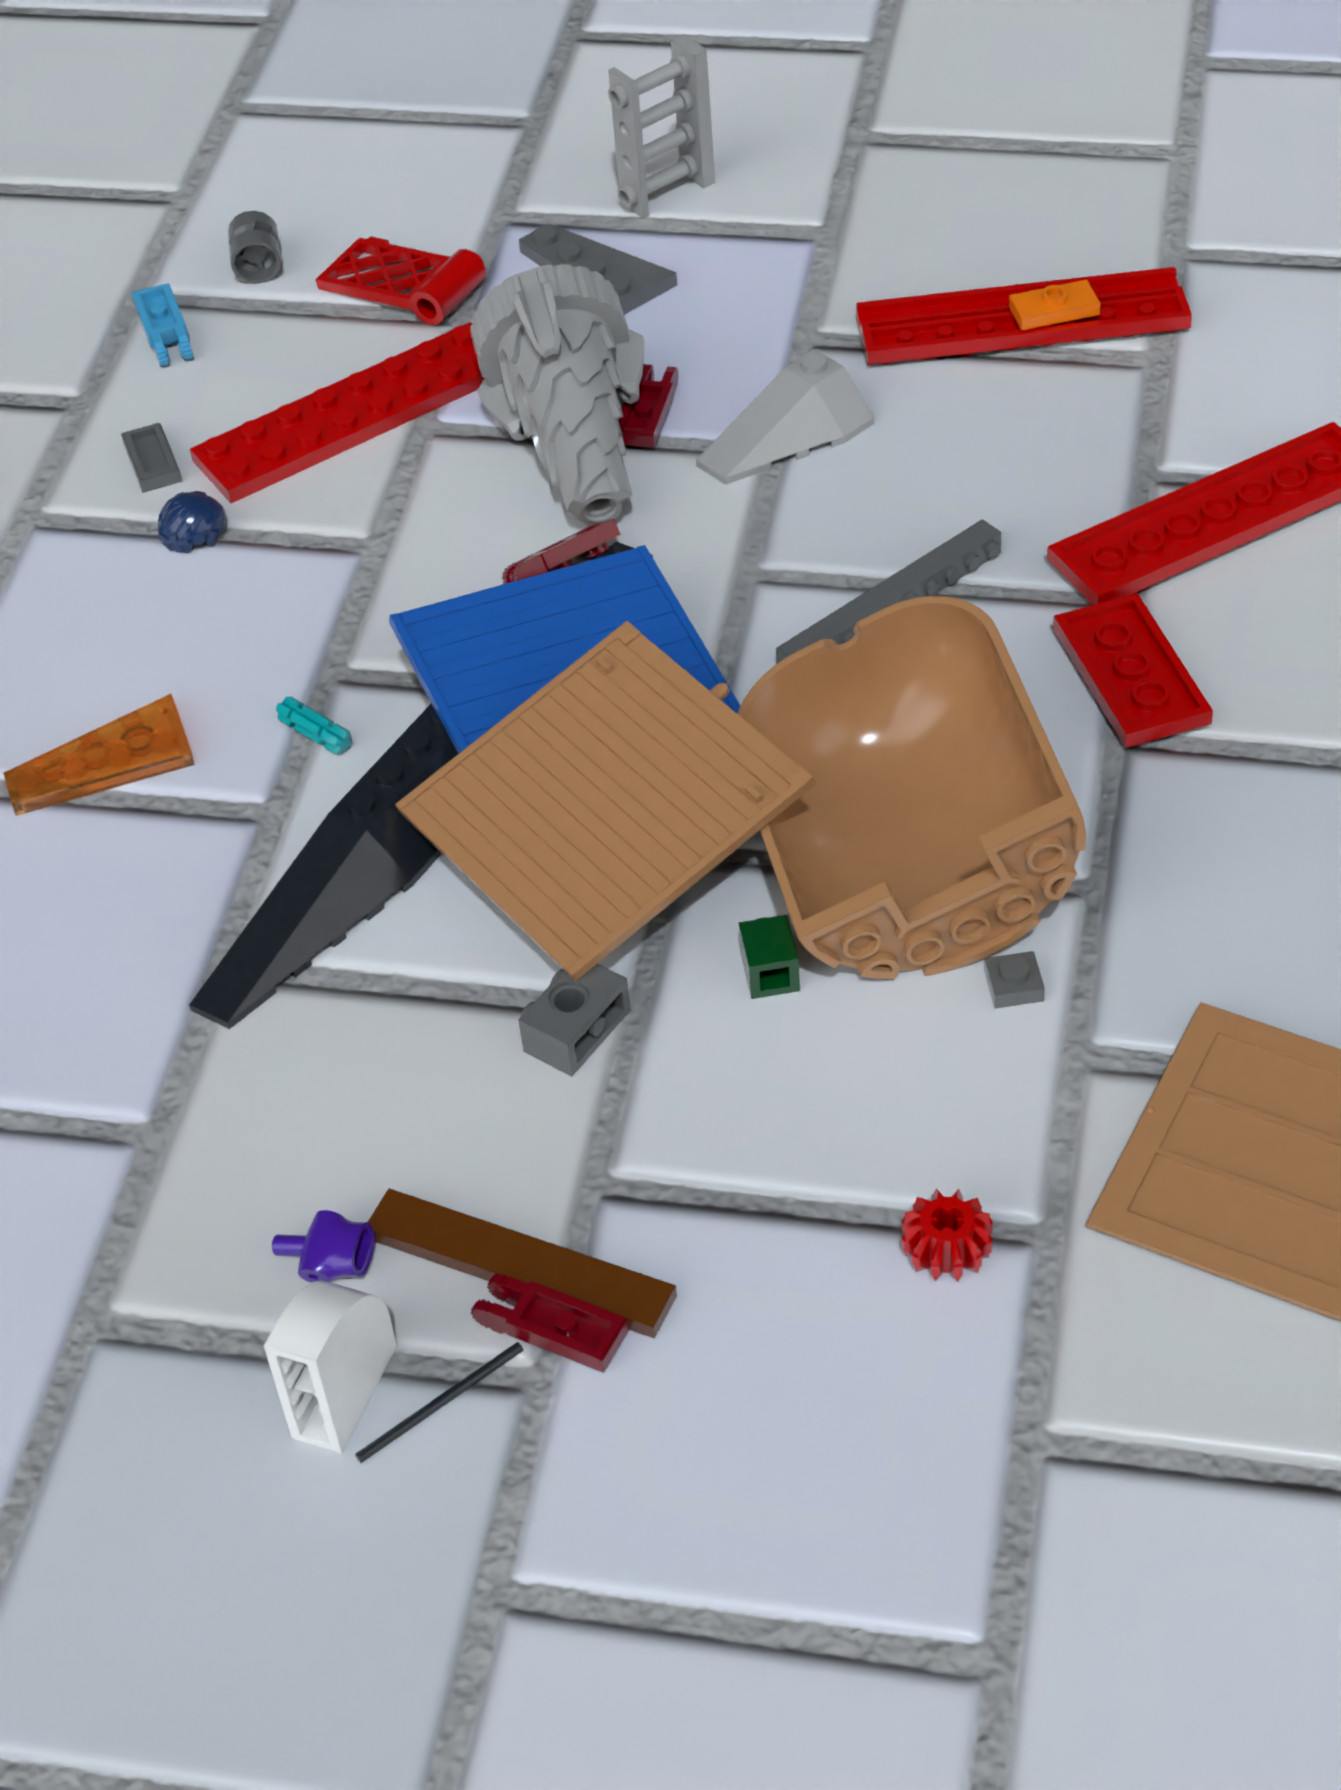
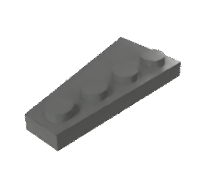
(632, 277)

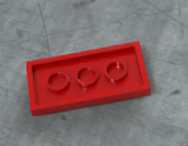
(1132, 670)

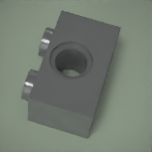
(574, 1017)

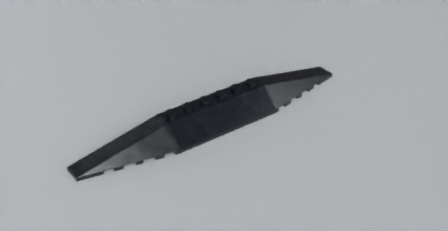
(339, 877)

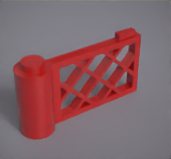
(434, 291)

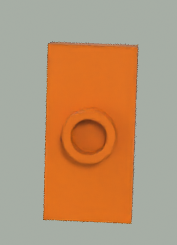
(1054, 305)

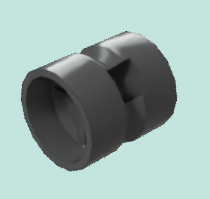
(254, 247)

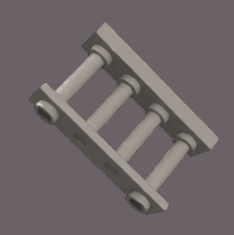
(692, 133)

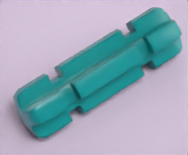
(314, 725)

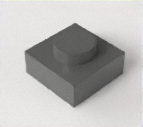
(1014, 979)

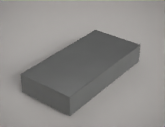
(151, 457)

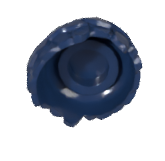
(190, 521)

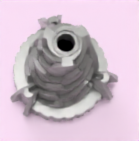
(554, 372)

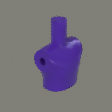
(330, 1249)

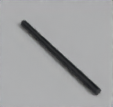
(438, 1402)

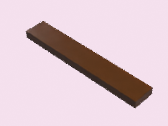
(488, 1249)

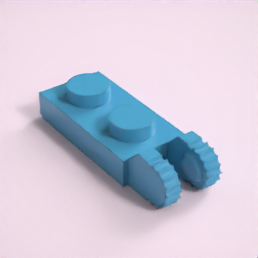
(162, 321)

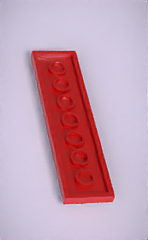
(340, 415)
(1203, 518)

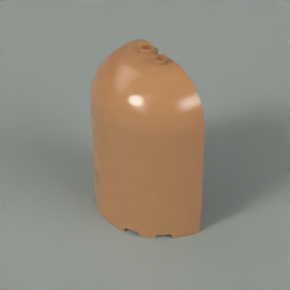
(932, 794)

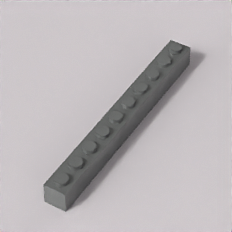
(919, 579)

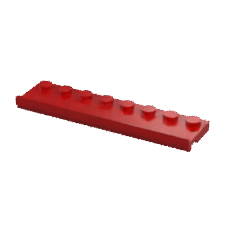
(983, 321)

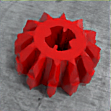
(947, 1234)

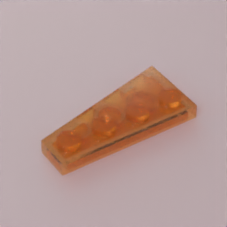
(111, 756)

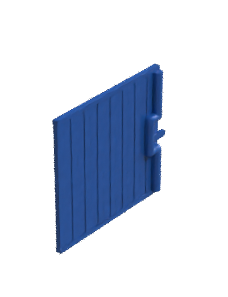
(506, 642)

